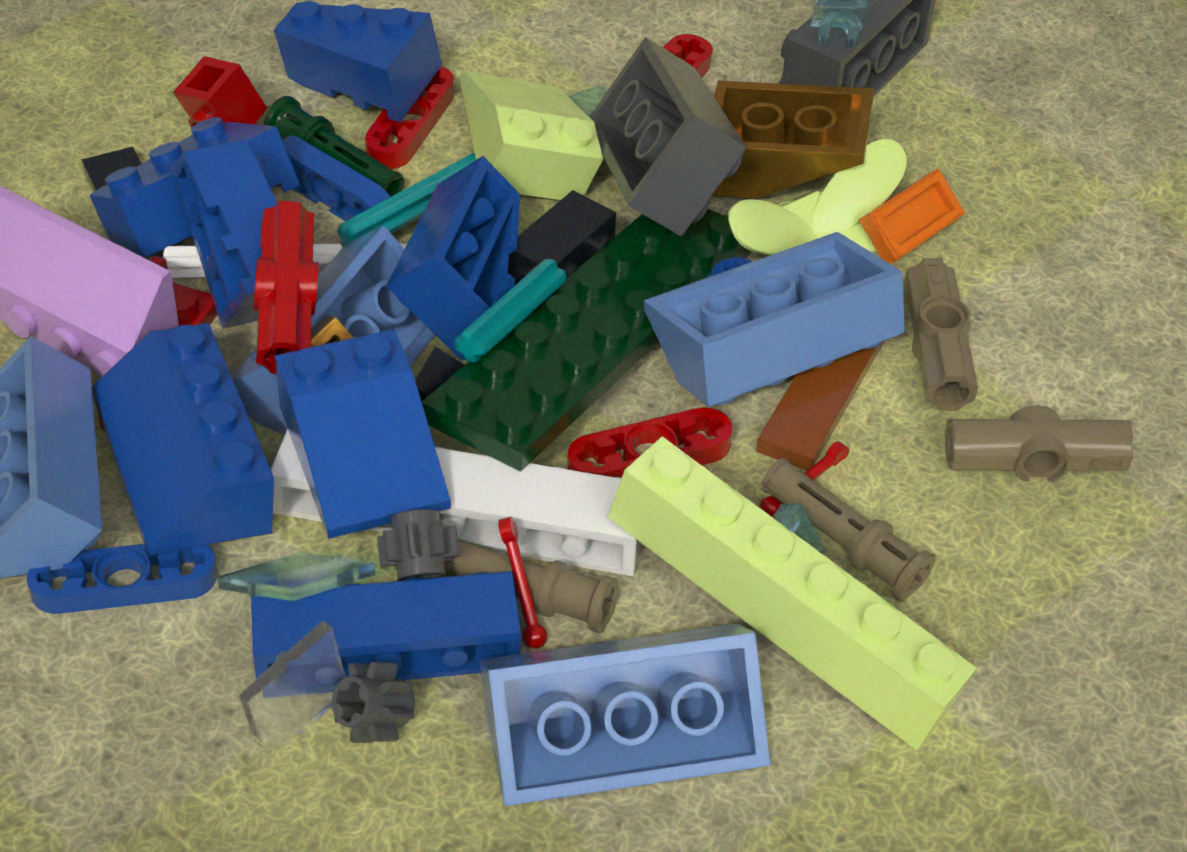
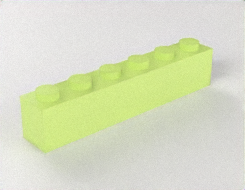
(790, 592)

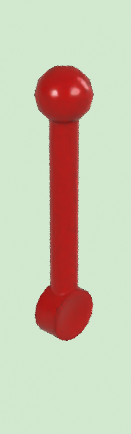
(835, 454)
(534, 634)

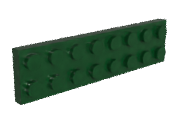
(575, 341)

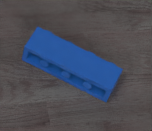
(418, 623)

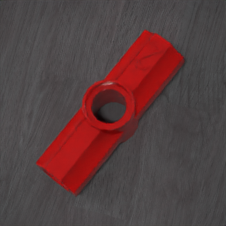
(285, 282)

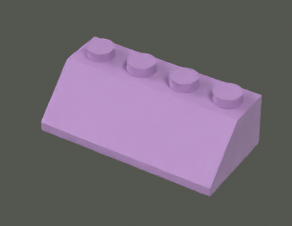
(77, 286)

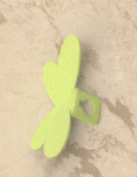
(846, 198)

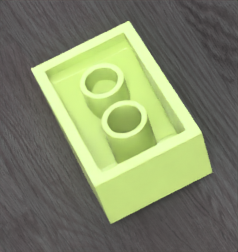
(531, 134)

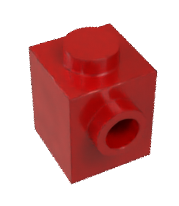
(220, 91)

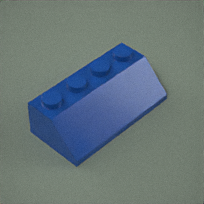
(184, 443)

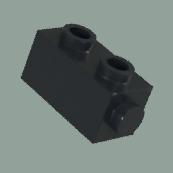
(565, 233)

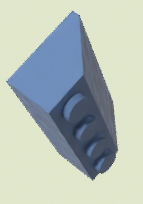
(355, 294)
(777, 317)
(46, 460)
(625, 713)

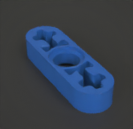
(331, 181)
(105, 562)

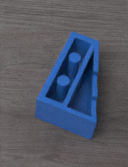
(360, 52)
(142, 202)
(224, 205)
(460, 251)

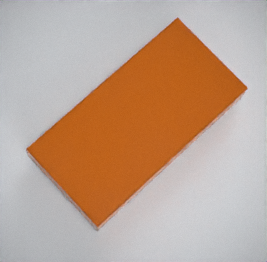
(911, 216)

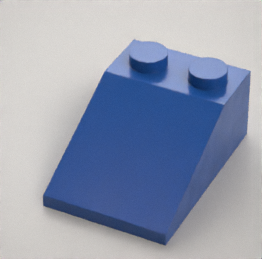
(360, 432)

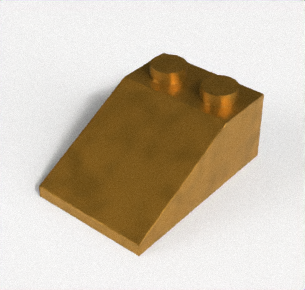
(793, 133)

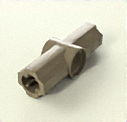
(940, 335)
(1038, 444)

